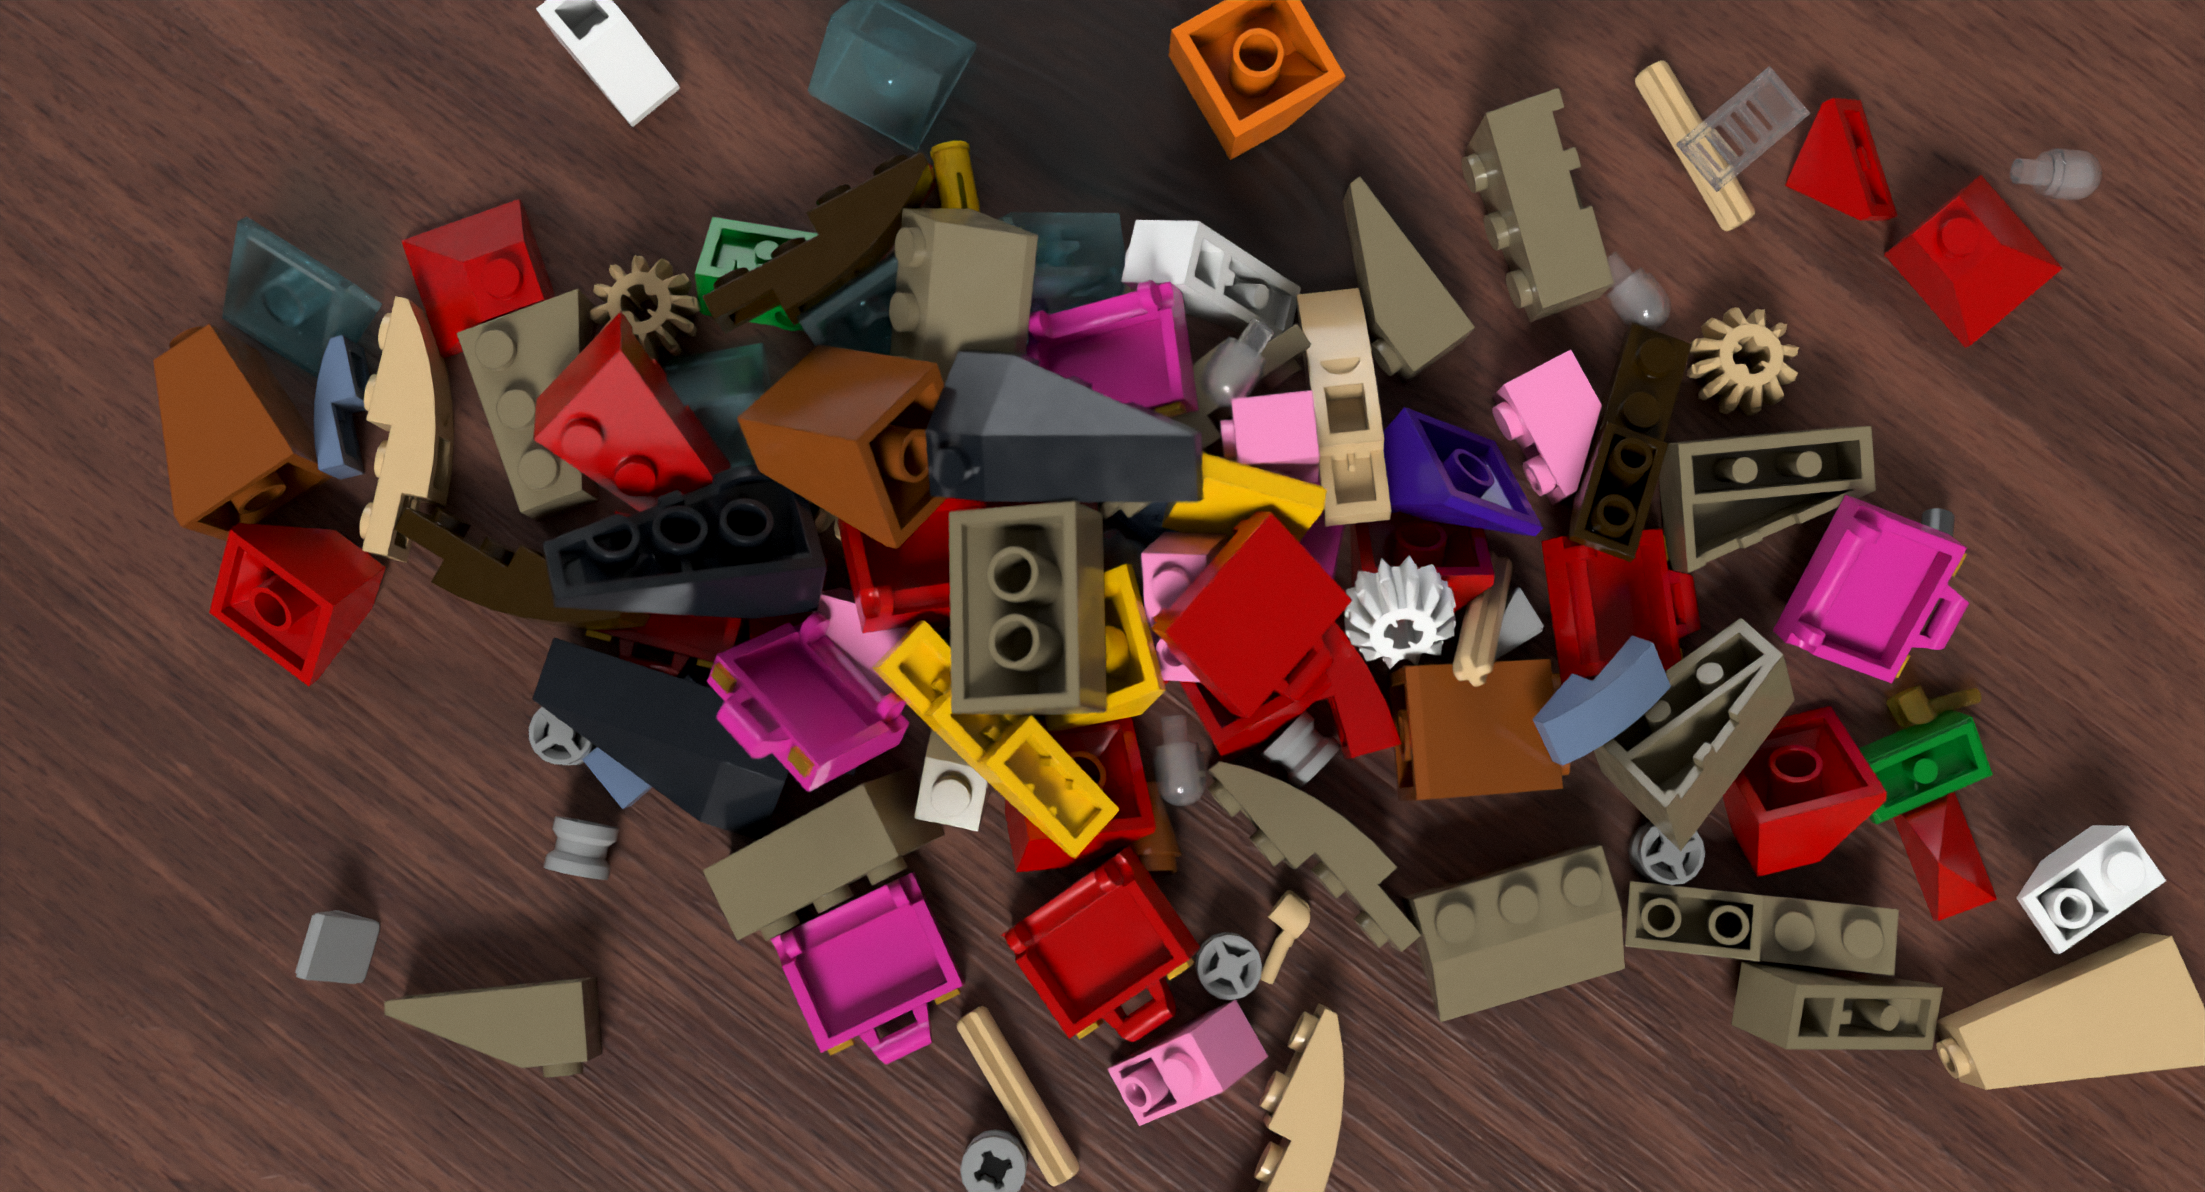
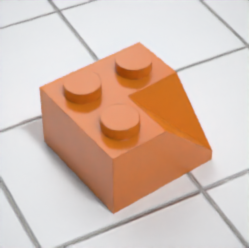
(1253, 68)

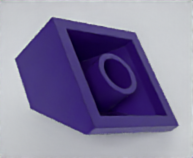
(1453, 477)

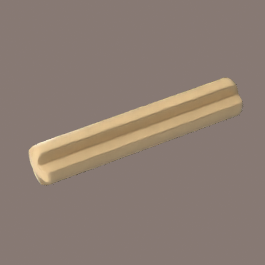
(1677, 119)
(1482, 626)
(1018, 1096)

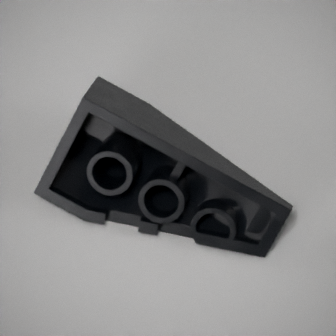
(1039, 437)
(712, 552)
(662, 734)

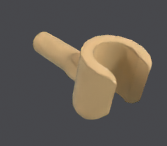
(1293, 917)

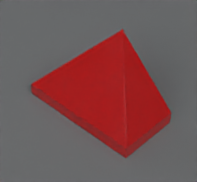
(1842, 164)
(1944, 857)

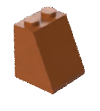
(229, 434)
(851, 437)
(1470, 736)

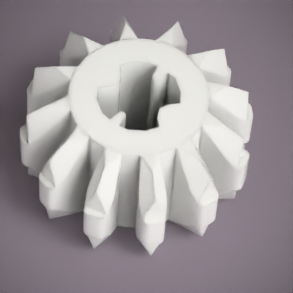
(1400, 612)

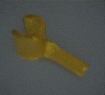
(1914, 707)

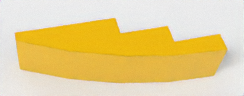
(1004, 749)

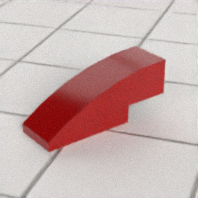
(1355, 700)

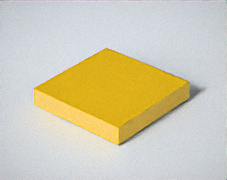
(1238, 491)

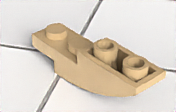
(415, 405)
(1345, 407)
(1304, 1108)

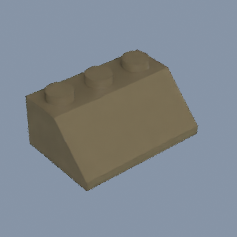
(960, 285)
(1027, 610)
(1518, 931)

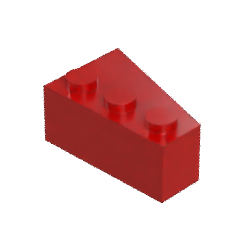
(625, 423)

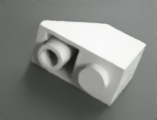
(611, 54)
(2087, 884)

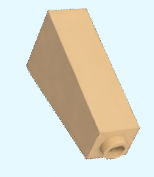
(2088, 1019)

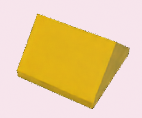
(1131, 658)

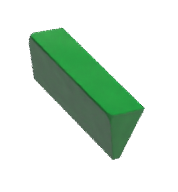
(1926, 762)

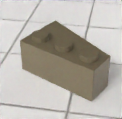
(1535, 208)
(511, 367)
(1750, 486)
(1700, 731)
(821, 855)

